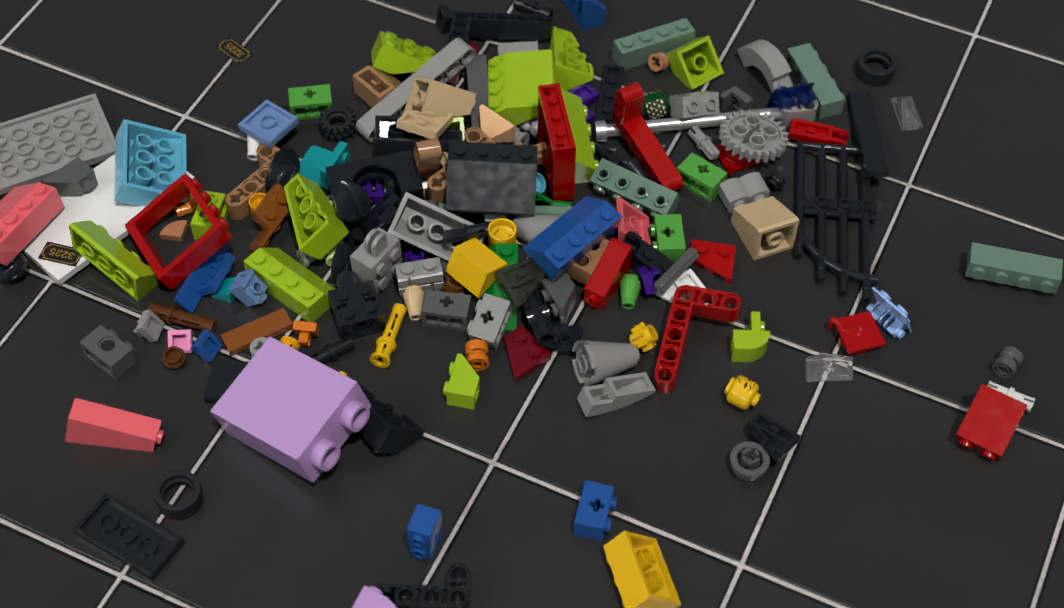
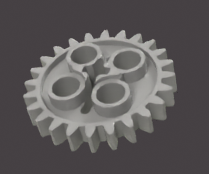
(753, 136)

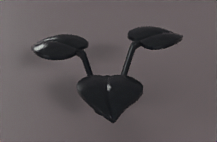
(350, 205)

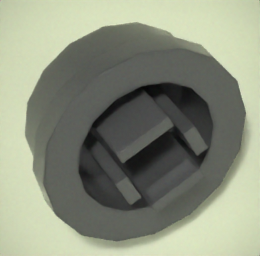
(749, 461)

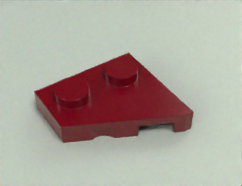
(524, 352)

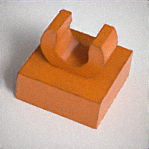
(305, 331)

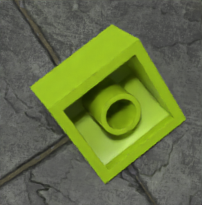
(695, 62)

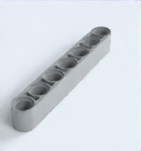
(438, 68)

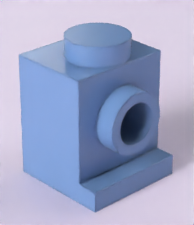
(248, 288)

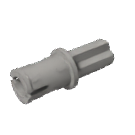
(704, 143)

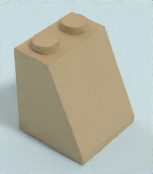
(439, 98)
(765, 227)

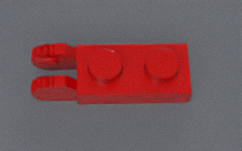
(817, 132)

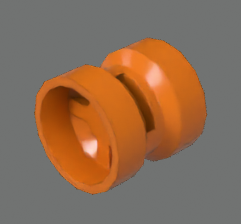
(477, 354)

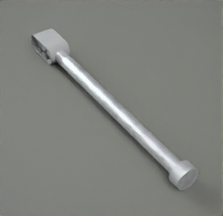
(803, 112)

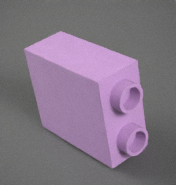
(292, 409)

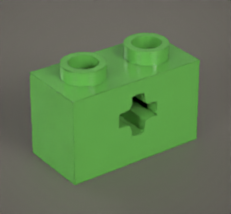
(309, 100)
(701, 176)
(668, 235)

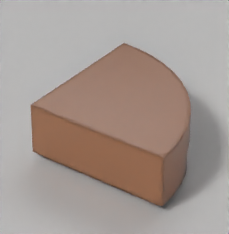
(174, 231)

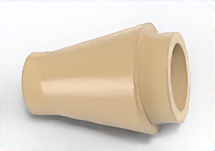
(413, 299)

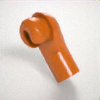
(187, 208)

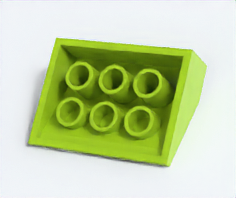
(515, 82)

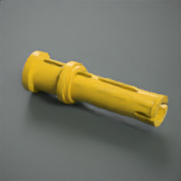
(382, 350)

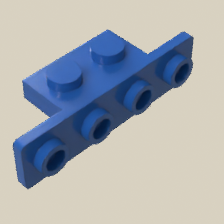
(205, 279)

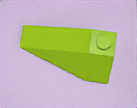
(569, 62)

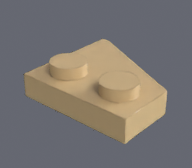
(424, 123)

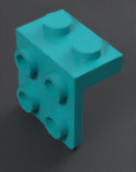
(316, 159)

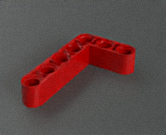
(643, 143)
(680, 328)

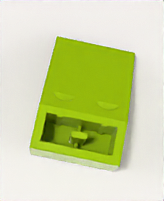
(399, 55)

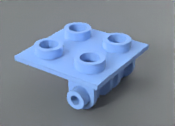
(893, 316)

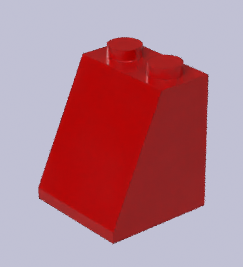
(990, 422)

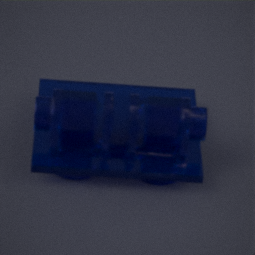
(787, 97)

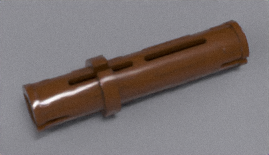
(173, 315)

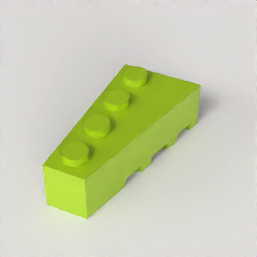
(313, 217)

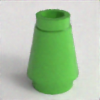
(629, 290)

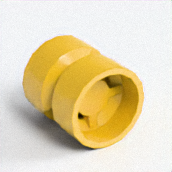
(502, 232)

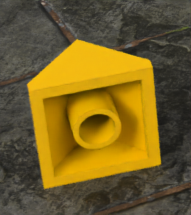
(474, 266)

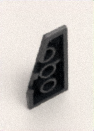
(393, 140)

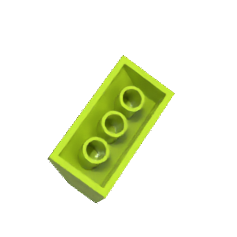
(585, 163)
(112, 258)
(290, 282)

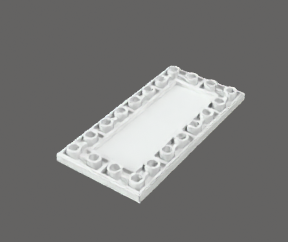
(94, 205)

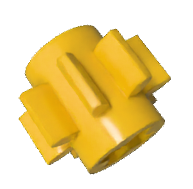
(643, 337)

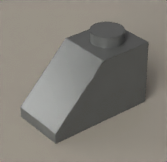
(72, 179)

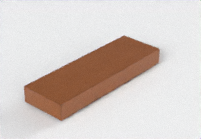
(266, 326)

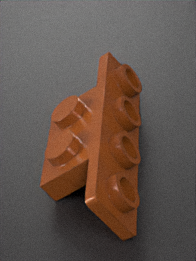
(269, 215)

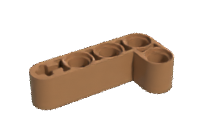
(427, 160)
(438, 182)
(238, 199)

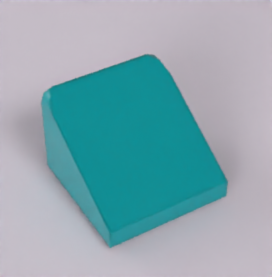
(224, 294)

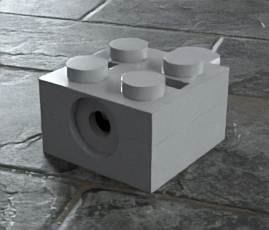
(376, 258)

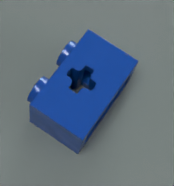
(589, 522)
(424, 532)

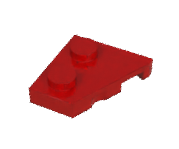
(715, 258)

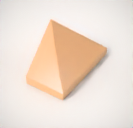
(496, 126)

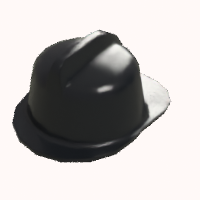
(283, 168)

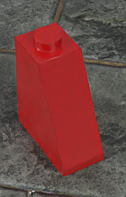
(607, 274)

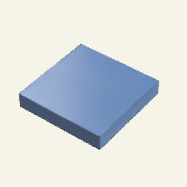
(268, 123)

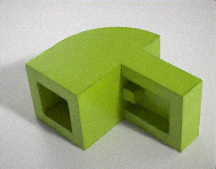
(751, 343)

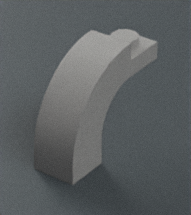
(768, 60)

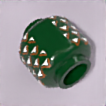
(656, 105)

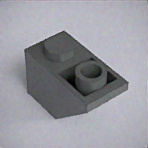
(559, 296)

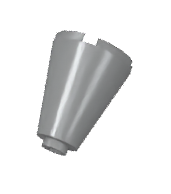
(529, 227)
(602, 360)

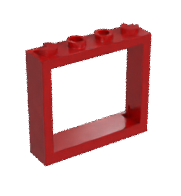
(555, 126)
(199, 251)

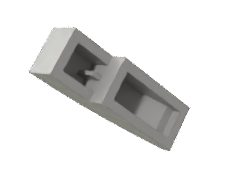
(615, 393)

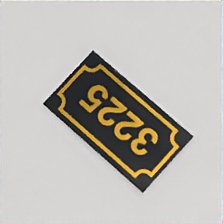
(234, 50)
(60, 254)

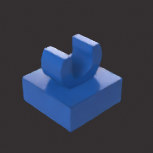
(206, 346)

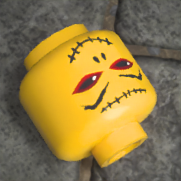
(742, 392)

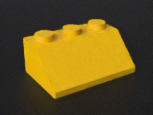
(640, 572)

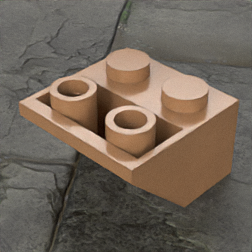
(373, 84)

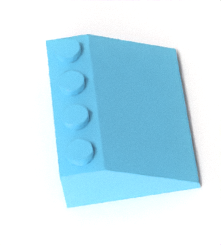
(146, 162)

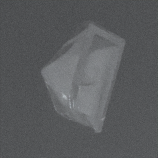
(906, 113)
(828, 368)

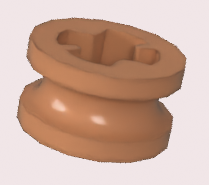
(664, 61)

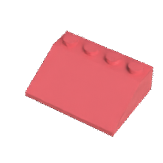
(24, 215)

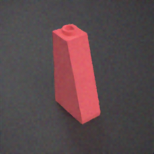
(111, 427)

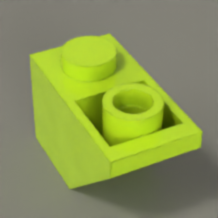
(463, 386)

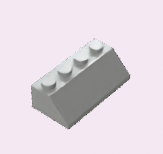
(424, 224)

